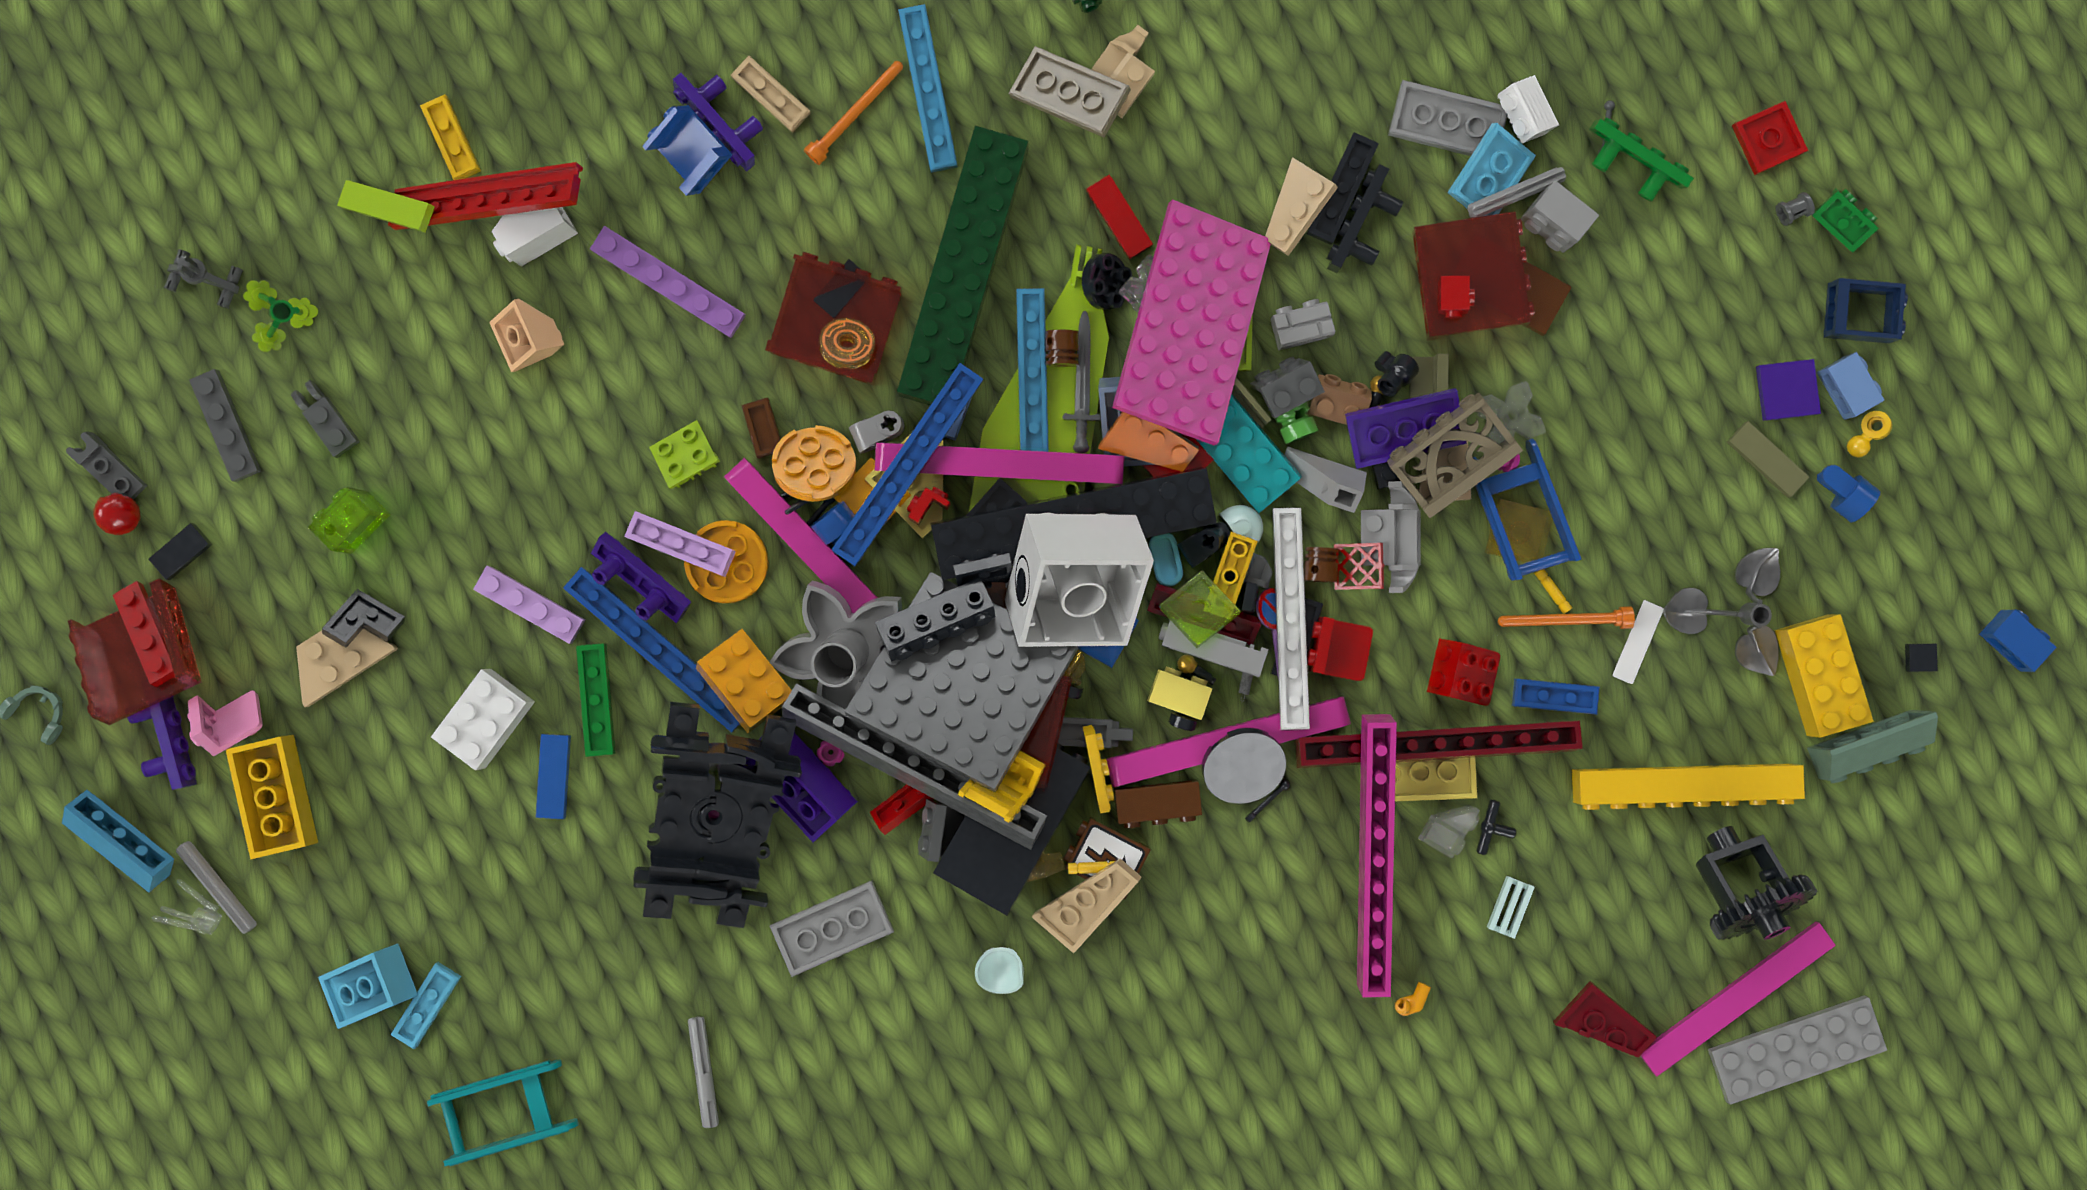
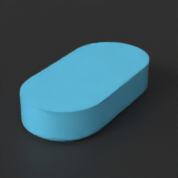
(1166, 559)

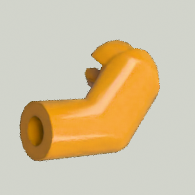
(1413, 1003)

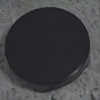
(1103, 279)

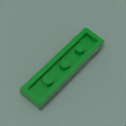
(595, 700)

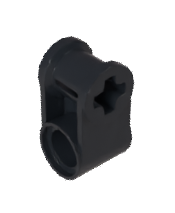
(1205, 543)

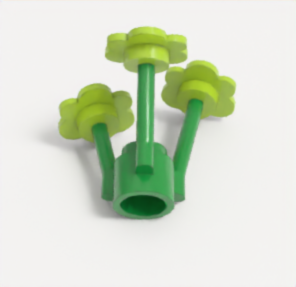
(297, 311)

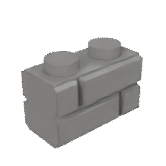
(1302, 324)

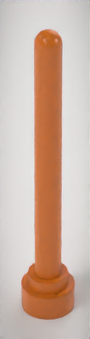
(818, 150)
(1623, 617)

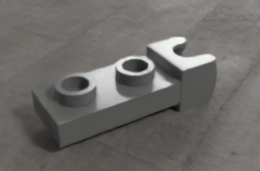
(106, 467)

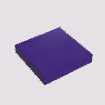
(1788, 390)

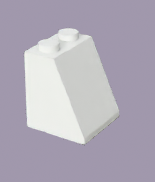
(531, 234)

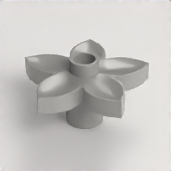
(839, 643)

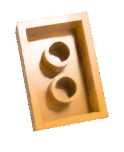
(744, 680)

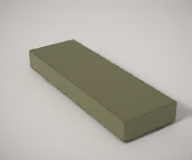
(1768, 459)

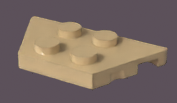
(328, 665)

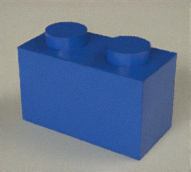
(2018, 640)

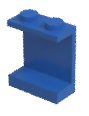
(688, 147)

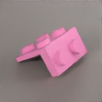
(225, 726)

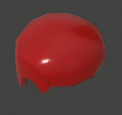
(116, 514)

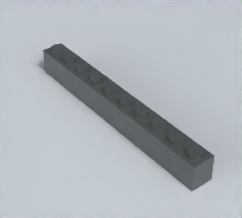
(912, 768)

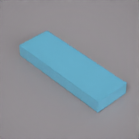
(426, 1005)

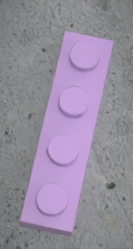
(680, 544)
(529, 604)

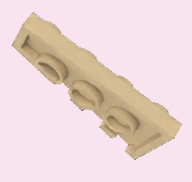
(1085, 906)

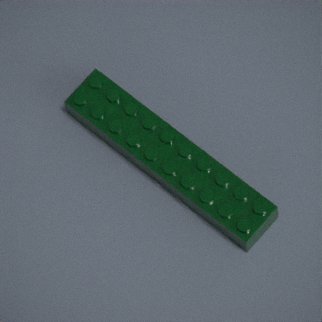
(963, 263)

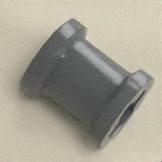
(1795, 208)

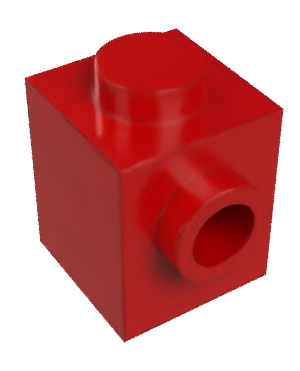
(1455, 296)

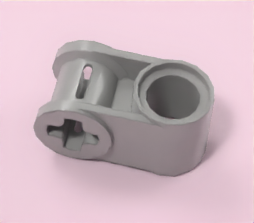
(872, 430)

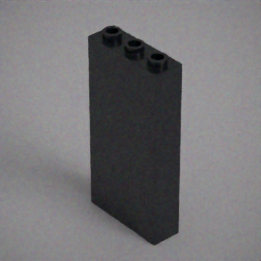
(998, 867)

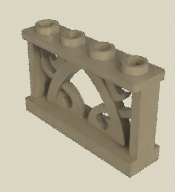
(1445, 493)

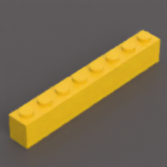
(1688, 784)

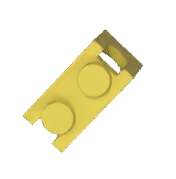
(1179, 693)

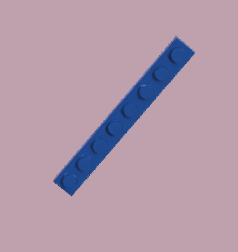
(907, 464)
(648, 643)

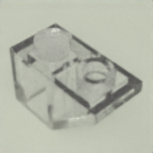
(1448, 829)

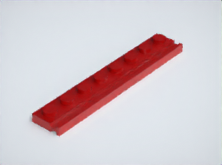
(498, 193)

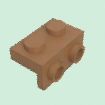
(1339, 398)

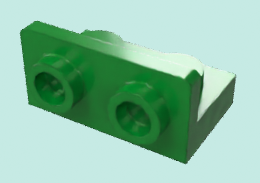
(1846, 220)

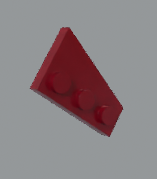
(1601, 1018)

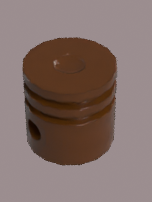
(1062, 348)
(1321, 564)

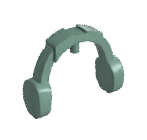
(54, 728)

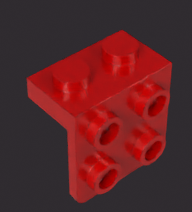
(1340, 649)
(1463, 672)

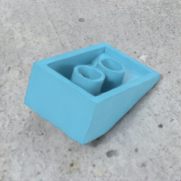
(368, 986)

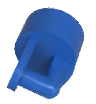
(1853, 495)
(833, 523)

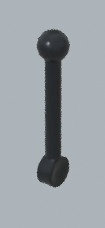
(1284, 785)

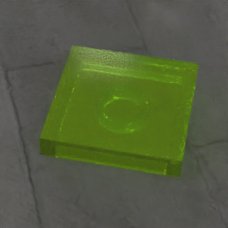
(1199, 609)

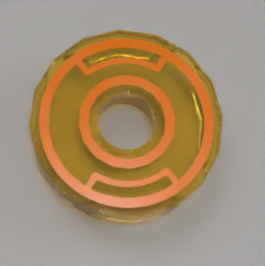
(849, 330)

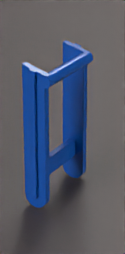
(1516, 478)

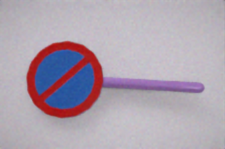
(1267, 615)

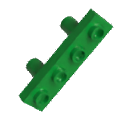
(1630, 144)

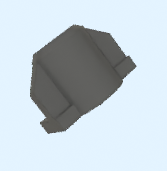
(1258, 572)

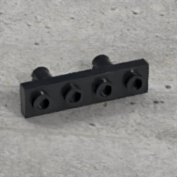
(1372, 197)

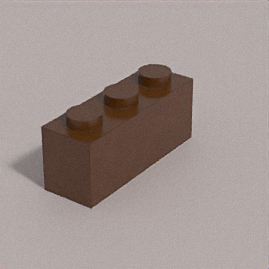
(1158, 803)

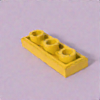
(1235, 558)
(1098, 768)

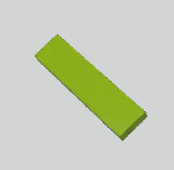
(386, 206)

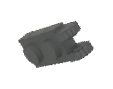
(326, 421)

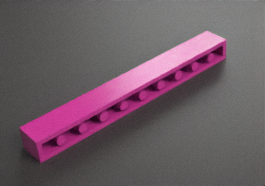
(1376, 854)

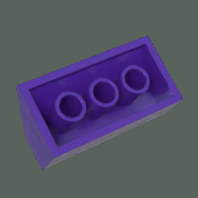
(816, 797)

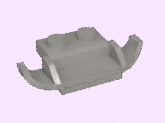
(1399, 532)

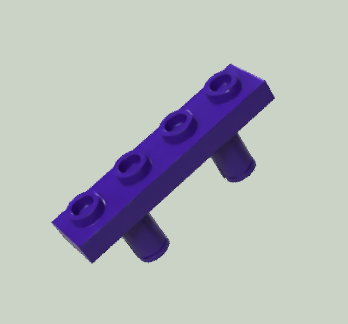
(699, 102)
(643, 579)
(173, 745)

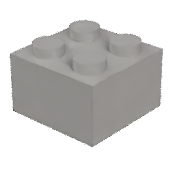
(1559, 217)

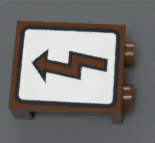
(1103, 844)

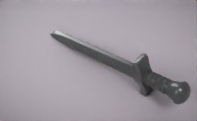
(1082, 391)

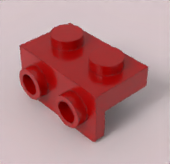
(919, 506)

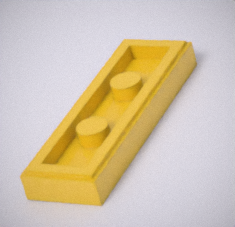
(450, 138)

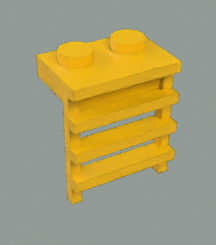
(1013, 791)

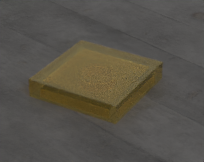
(1525, 528)

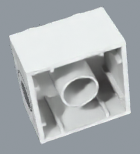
(1077, 579)

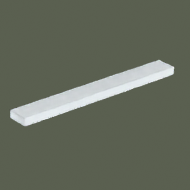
(1290, 619)

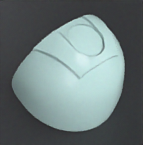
(1244, 521)
(1000, 971)

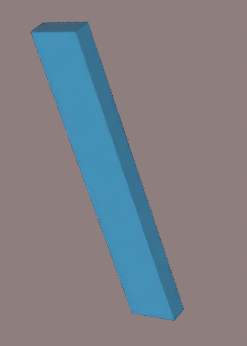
(928, 88)
(1032, 369)

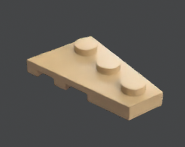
(1298, 205)

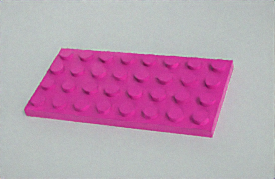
(1192, 323)

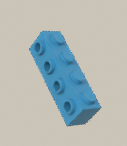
(117, 840)

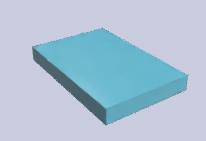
(1493, 166)

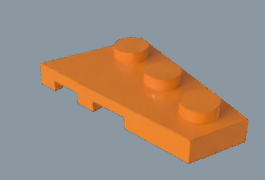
(1148, 443)

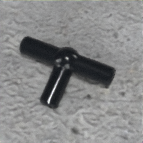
(1490, 827)

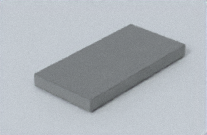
(1442, 118)
(831, 928)

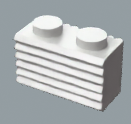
(1528, 109)

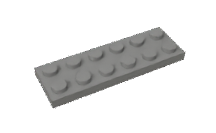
(1797, 1049)

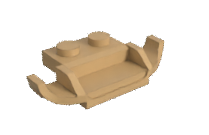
(1121, 64)

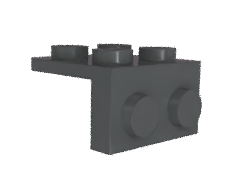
(1288, 385)
(938, 829)

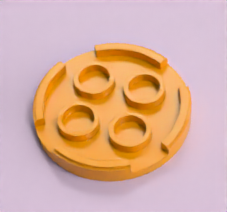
(814, 463)
(746, 569)

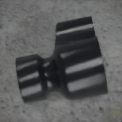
(1398, 372)

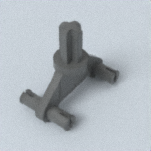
(195, 272)

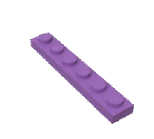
(667, 282)

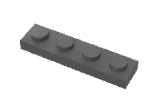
(225, 425)

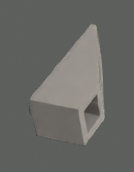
(1328, 480)

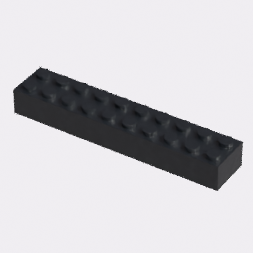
(1160, 503)

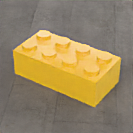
(1824, 675)
(271, 796)

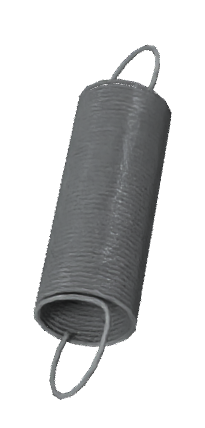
(1245, 684)

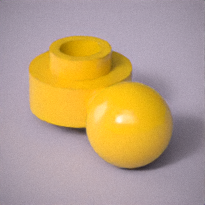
(1860, 445)

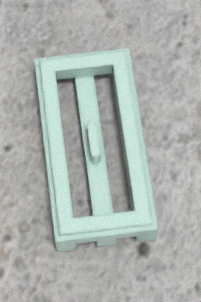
(1528, 890)

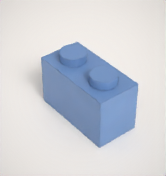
(1851, 385)

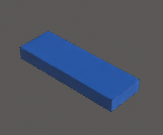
(1555, 696)
(553, 776)

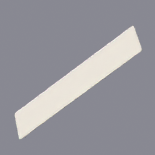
(1638, 642)

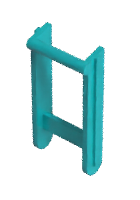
(536, 1102)

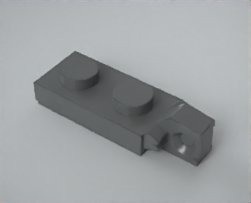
(1073, 734)

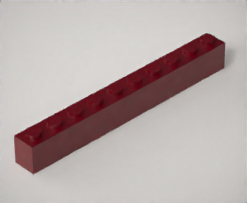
(1446, 743)

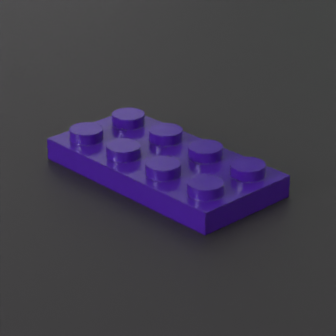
(1383, 428)

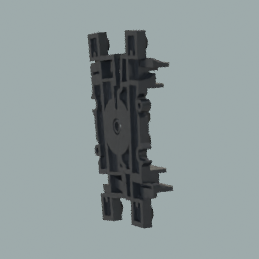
(705, 854)

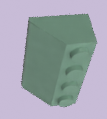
(1873, 744)

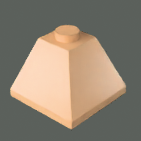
(525, 335)

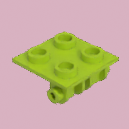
(684, 455)

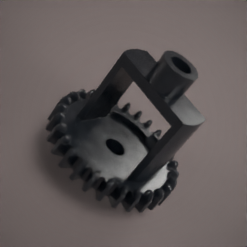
(1767, 909)

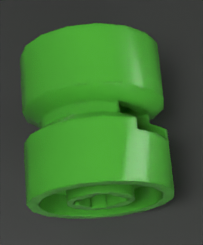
(1296, 424)

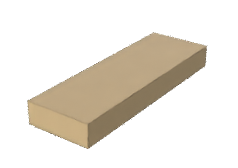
(770, 94)

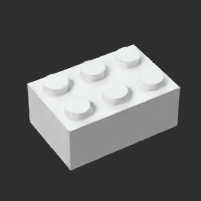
(482, 719)

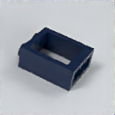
(1837, 310)

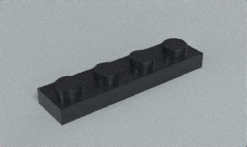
(1347, 179)

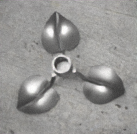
(1761, 575)

